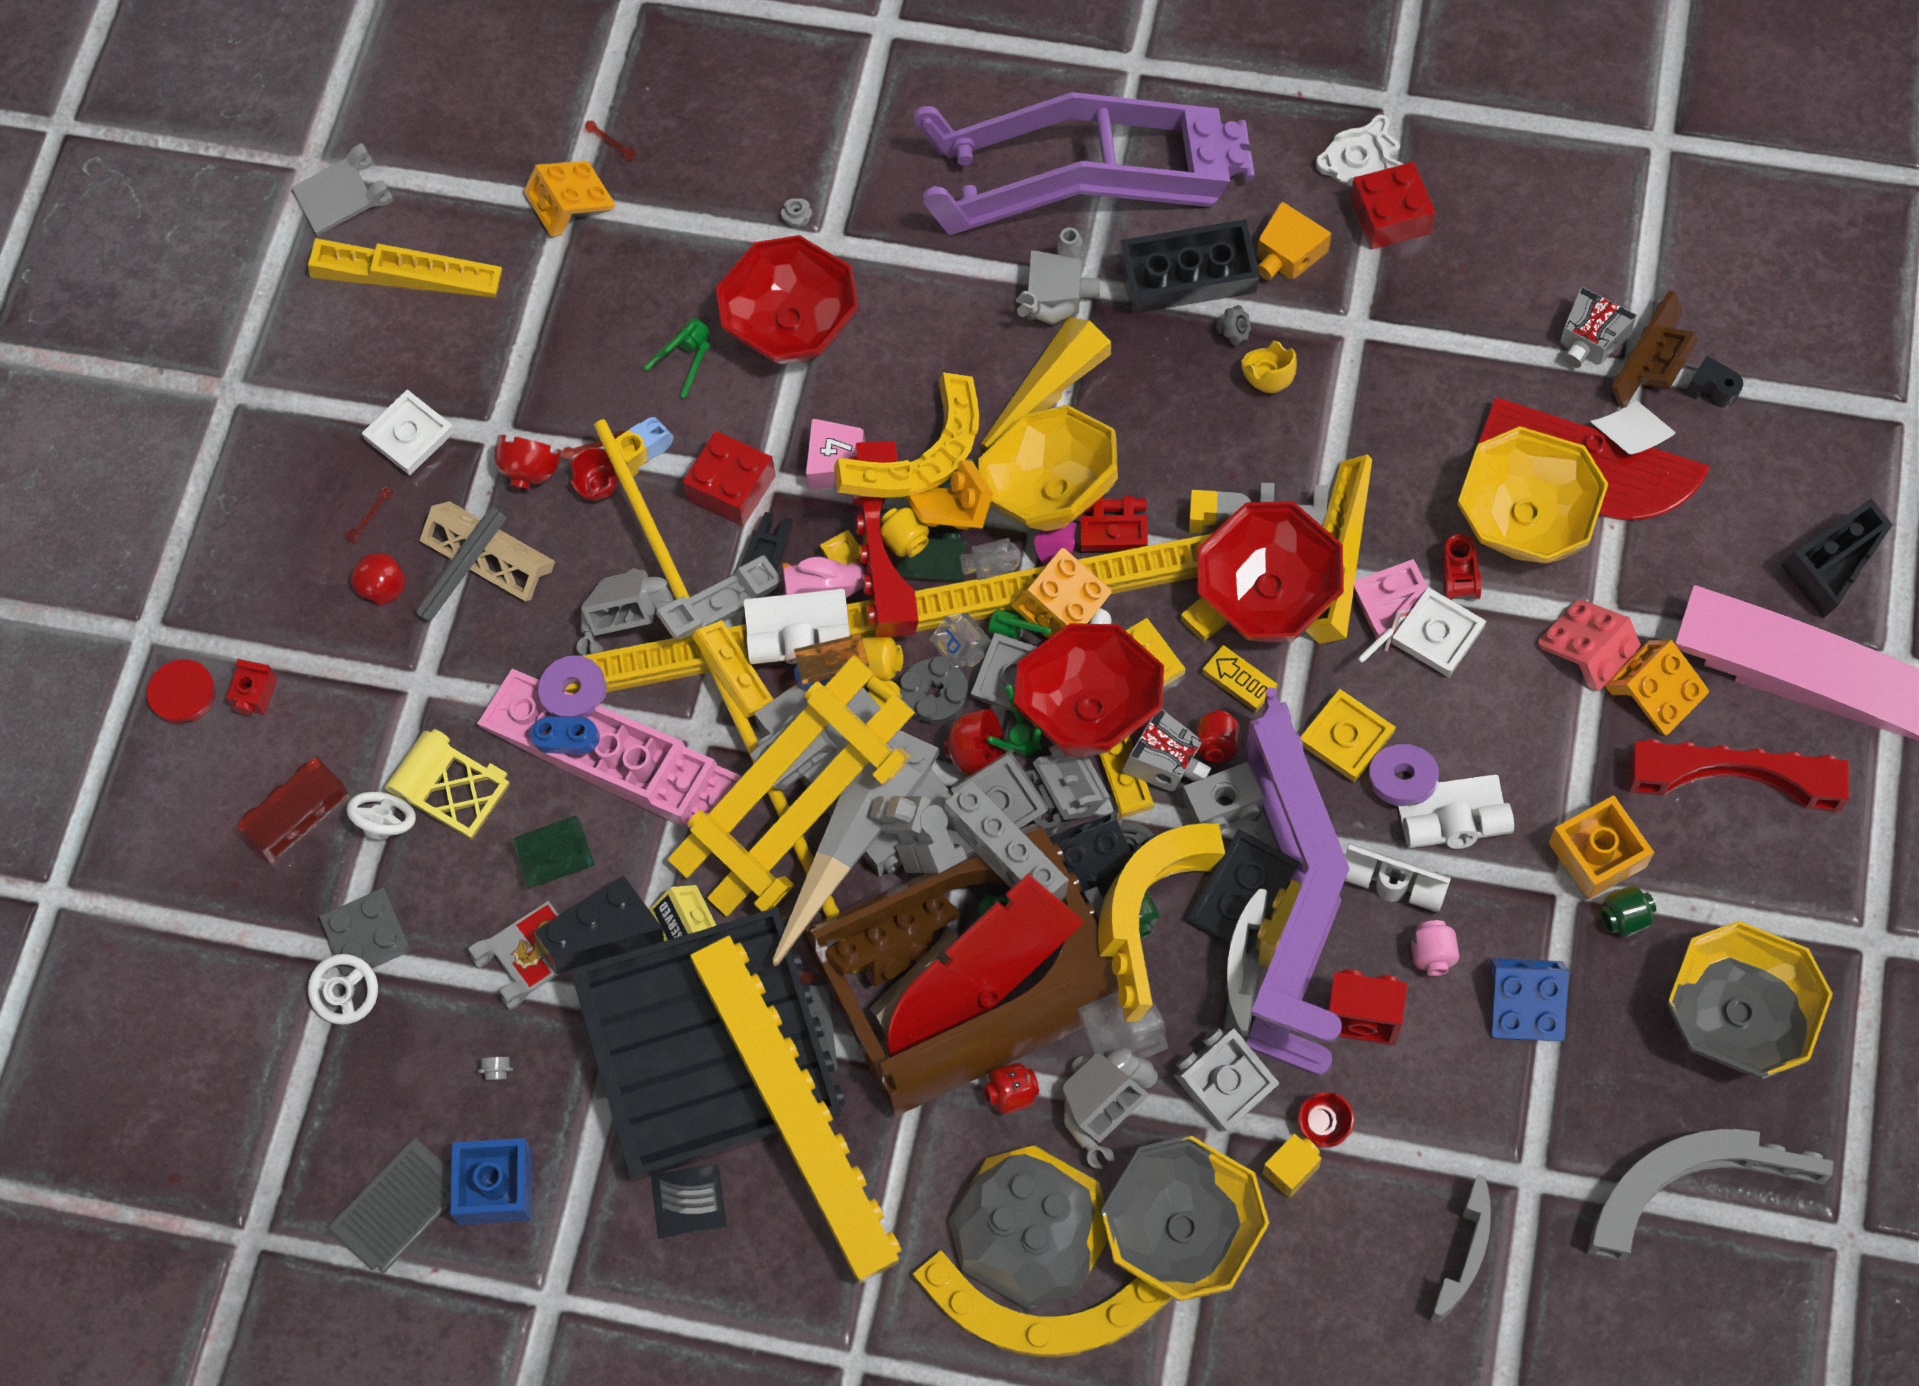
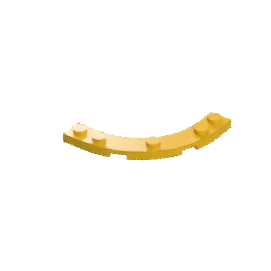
(934, 465)
(1037, 1334)

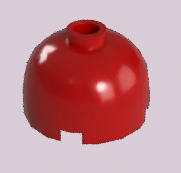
(525, 461)
(968, 741)

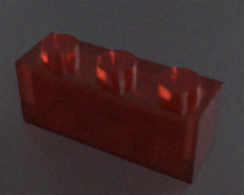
(293, 809)

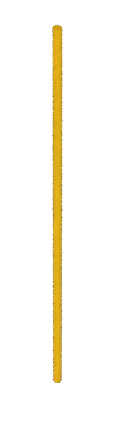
(679, 590)

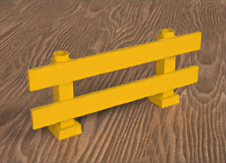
(865, 745)

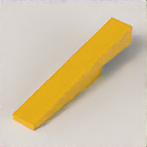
(402, 269)
(1345, 523)

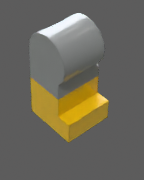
(1213, 508)

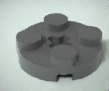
(938, 673)

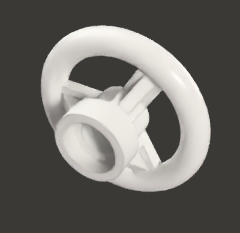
(378, 820)
(330, 992)

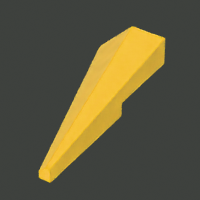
(1069, 356)

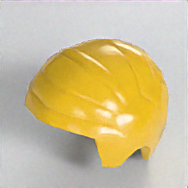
(1270, 367)

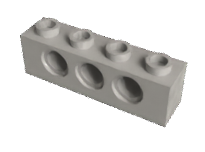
(1000, 840)

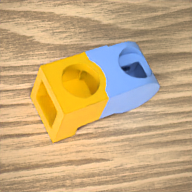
(643, 443)

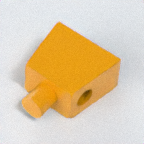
(1290, 244)

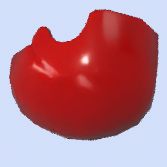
(593, 474)
(378, 578)
(1325, 1119)

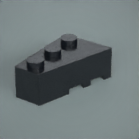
(1835, 557)
(599, 928)

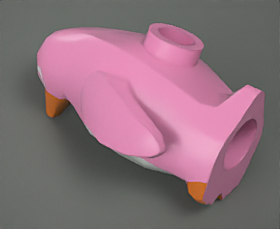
(822, 575)

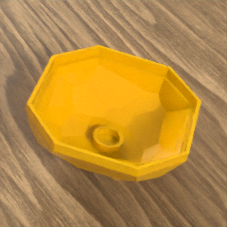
(1050, 467)
(1532, 495)

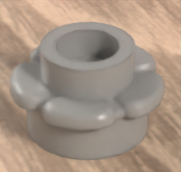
(799, 218)
(495, 1068)

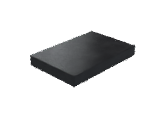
(1237, 877)

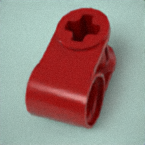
(1460, 575)

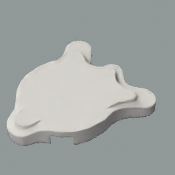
(1359, 152)

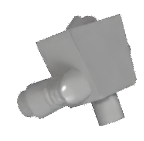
(1057, 282)
(621, 604)
(1103, 1096)

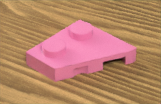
(1387, 593)

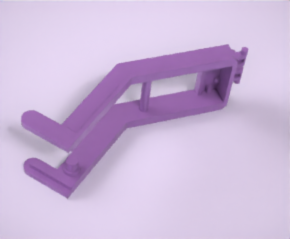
(1210, 148)
(1306, 834)

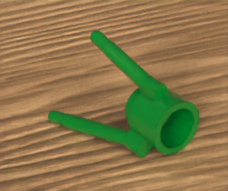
(690, 338)
(1011, 624)
(1021, 737)

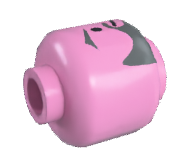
(1434, 947)

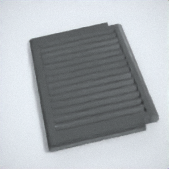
(395, 1207)

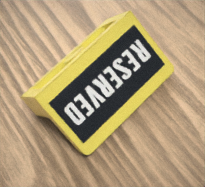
(682, 912)

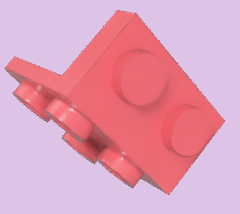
(1593, 639)

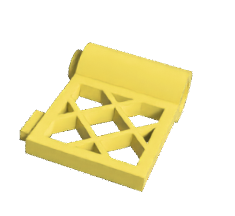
(425, 767)

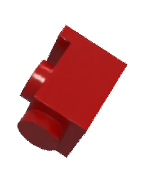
(258, 696)

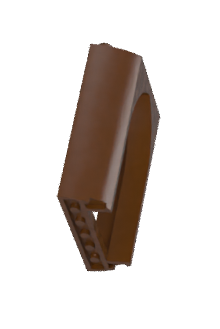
(992, 1038)

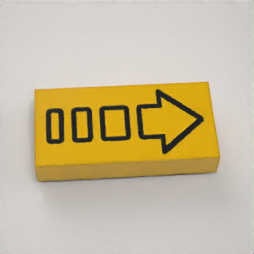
(1238, 678)

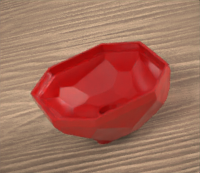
(787, 299)
(1270, 571)
(1089, 688)

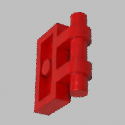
(1115, 531)

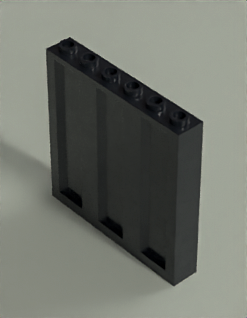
(668, 1057)

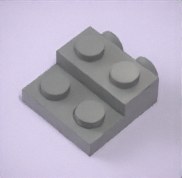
(1225, 1077)

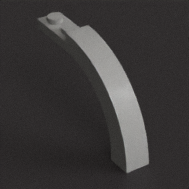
(1689, 1154)

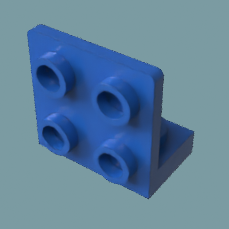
(1529, 999)

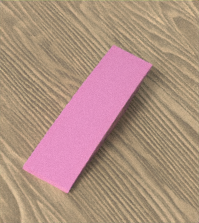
(1800, 662)
(628, 761)

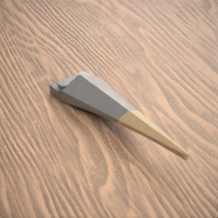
(853, 831)

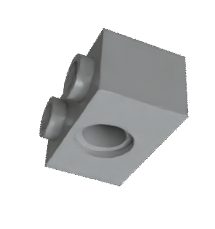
(1234, 783)

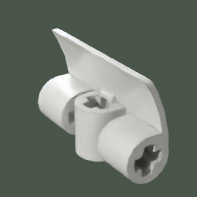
(793, 621)
(1458, 814)
(1426, 886)

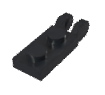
(766, 544)

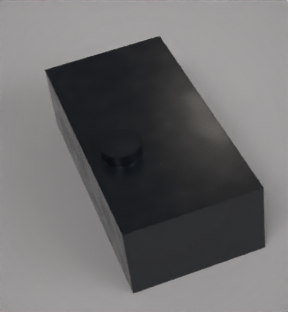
(1188, 266)

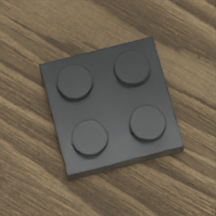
(366, 930)

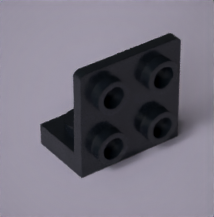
(1095, 851)

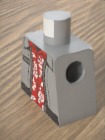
(1594, 328)
(1166, 754)

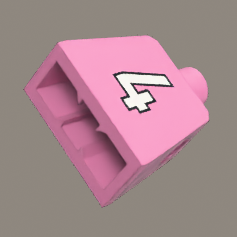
(827, 444)

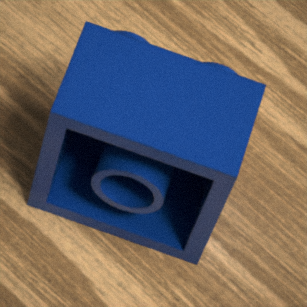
(491, 1181)

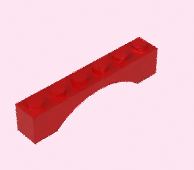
(891, 598)
(1810, 781)

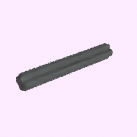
(460, 564)

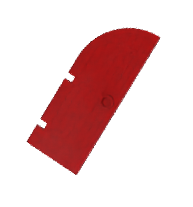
(1638, 483)
(982, 965)

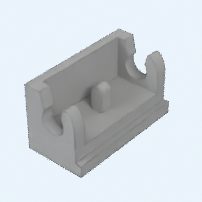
(1072, 784)

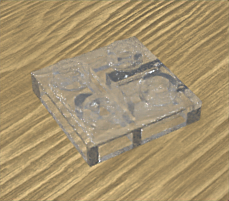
(1108, 1031)

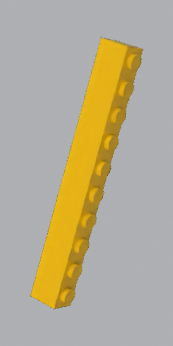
(795, 1110)

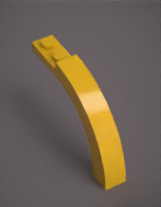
(1175, 851)

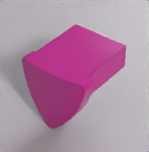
(1050, 542)

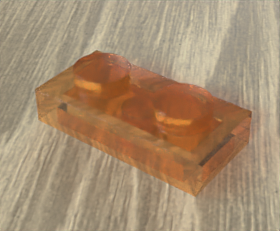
(826, 658)

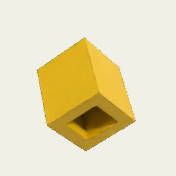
(1292, 1165)

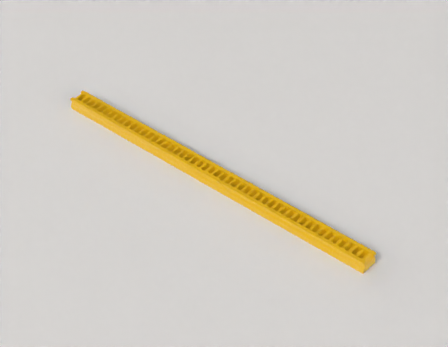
(980, 598)

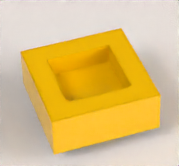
(841, 548)
(1202, 620)

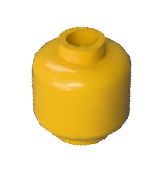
(904, 532)
(883, 656)

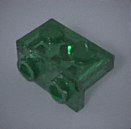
(938, 559)
(553, 851)

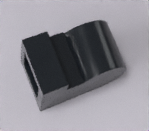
(1715, 382)

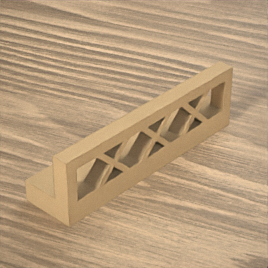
(502, 545)

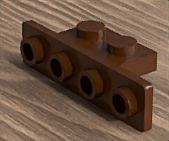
(1657, 354)
(894, 943)

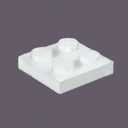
(408, 432)
(1438, 632)

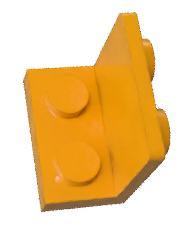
(565, 189)
(960, 506)
(1062, 594)
(1660, 684)

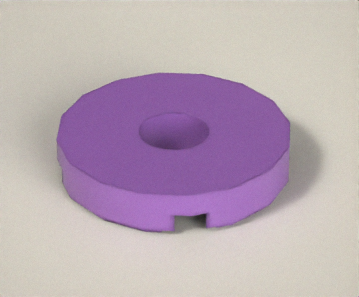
(568, 671)
(1408, 759)

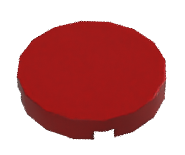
(181, 691)

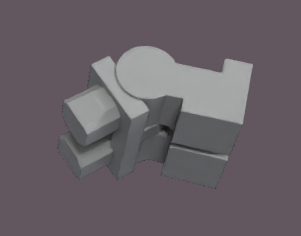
(922, 833)

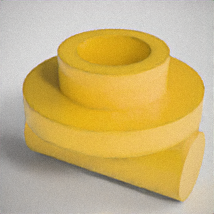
(882, 690)

